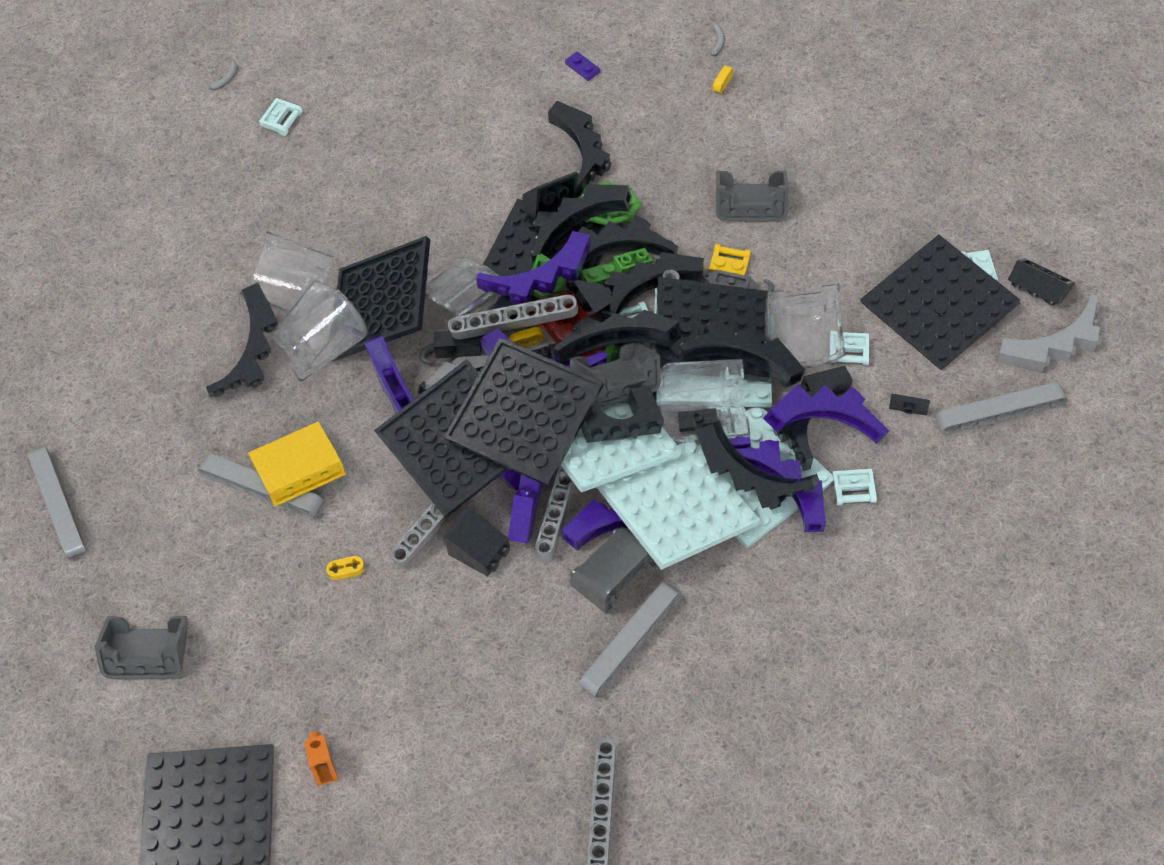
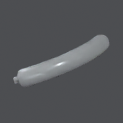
(720, 39)
(233, 66)

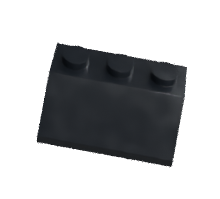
(549, 195)
(1040, 281)
(590, 295)

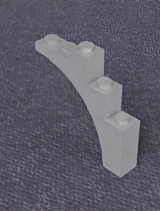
(1036, 353)

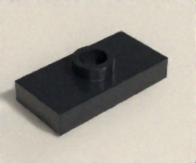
(909, 404)
(693, 419)

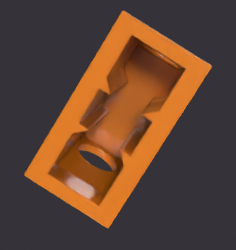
(319, 753)

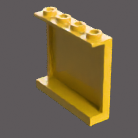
(297, 463)

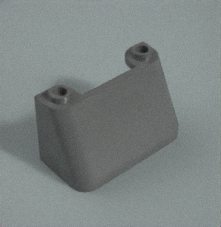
(752, 201)
(634, 369)
(611, 568)
(141, 652)

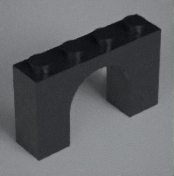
(645, 419)

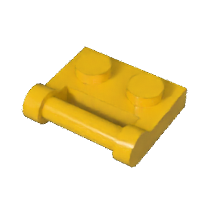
(729, 264)

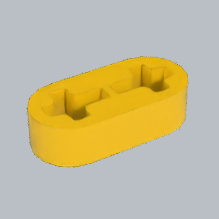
(723, 79)
(527, 337)
(345, 568)

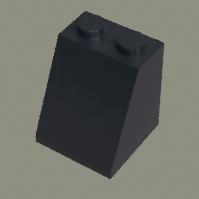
(476, 542)

